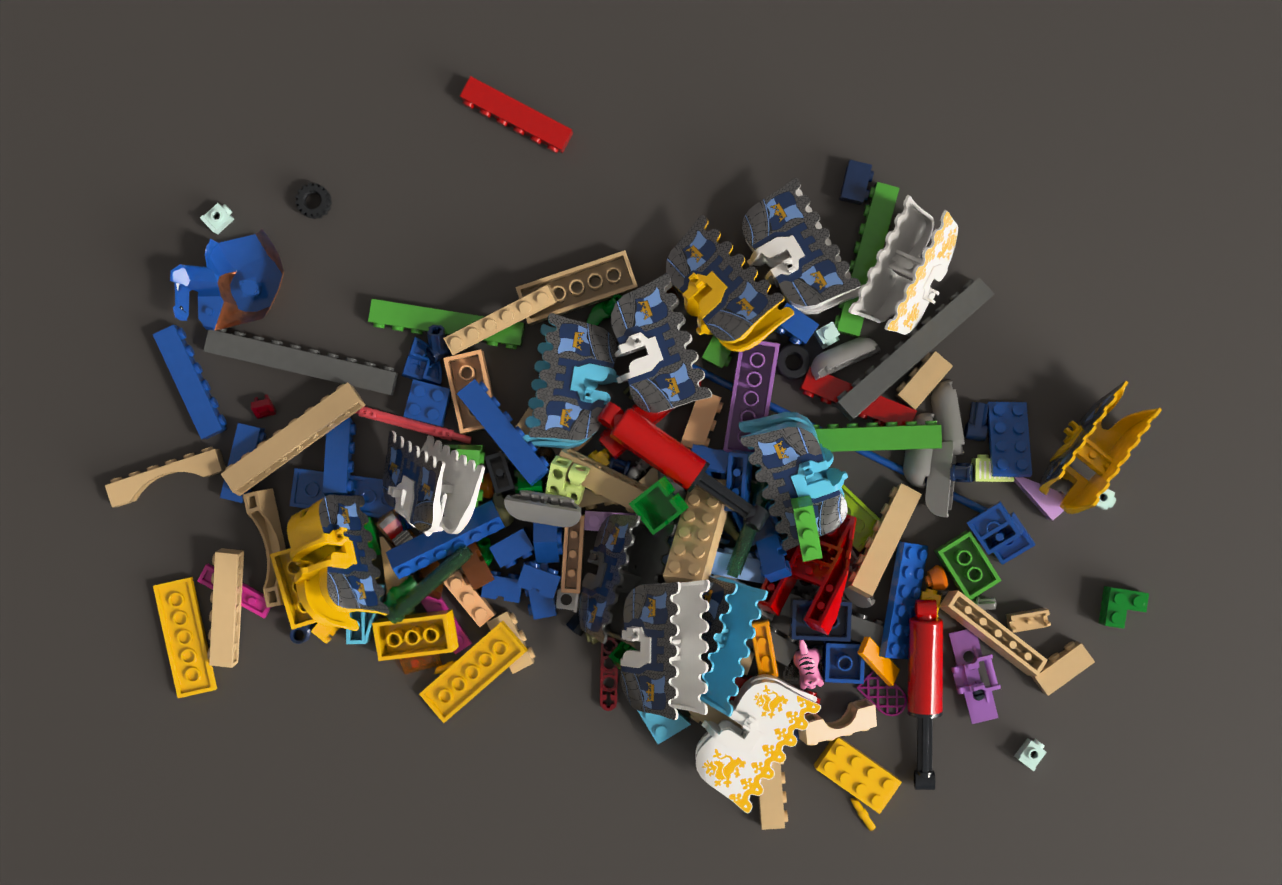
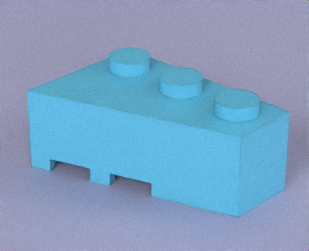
(364, 622)
(663, 727)

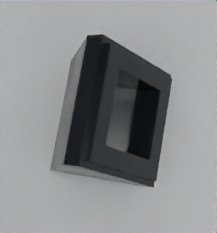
(574, 624)

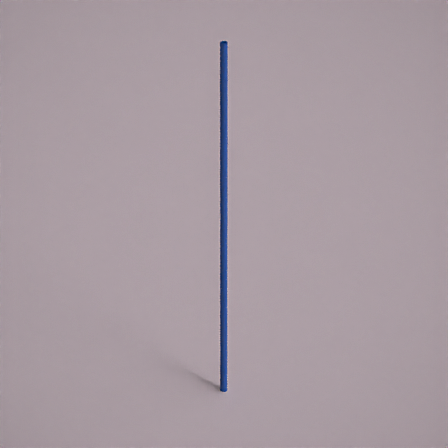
(869, 454)

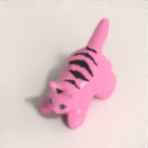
(807, 662)

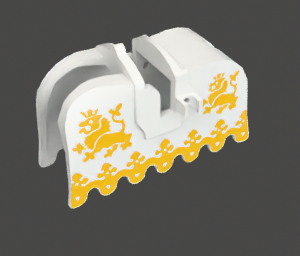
(892, 294)
(738, 758)

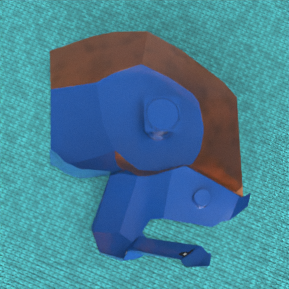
(234, 286)

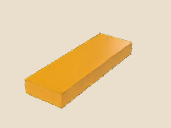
(764, 648)
(882, 666)

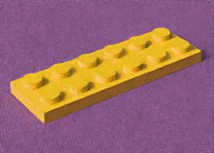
(184, 637)
(473, 671)

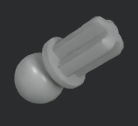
(635, 472)
(986, 603)

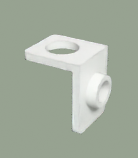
(574, 605)

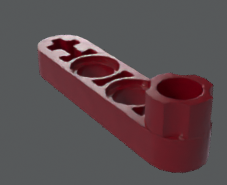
(606, 672)

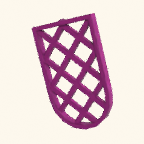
(877, 687)

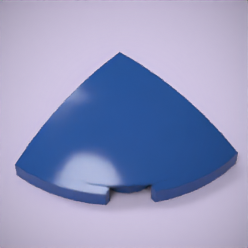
(419, 366)

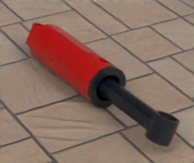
(674, 460)
(925, 684)

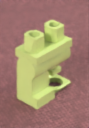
(559, 472)

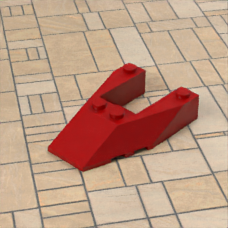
(827, 572)

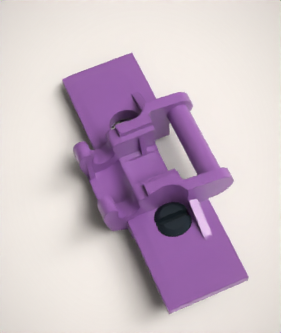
(967, 677)

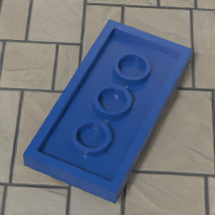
(1009, 439)

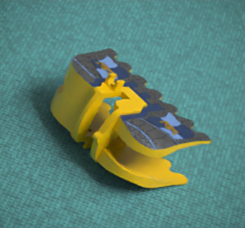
(722, 291)
(1097, 448)
(337, 578)

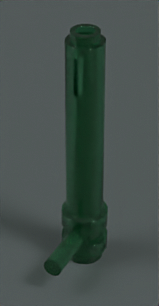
(746, 534)
(406, 603)

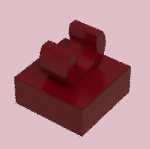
(263, 407)

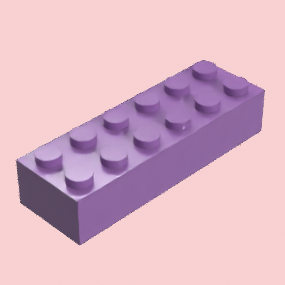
(751, 390)

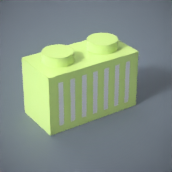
(982, 470)

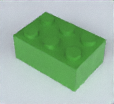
(967, 565)

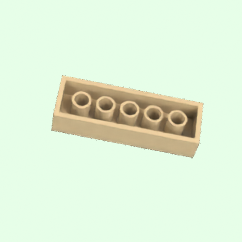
(584, 285)
(696, 538)

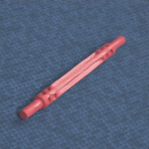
(436, 431)

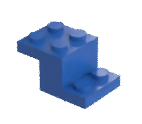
(1001, 533)

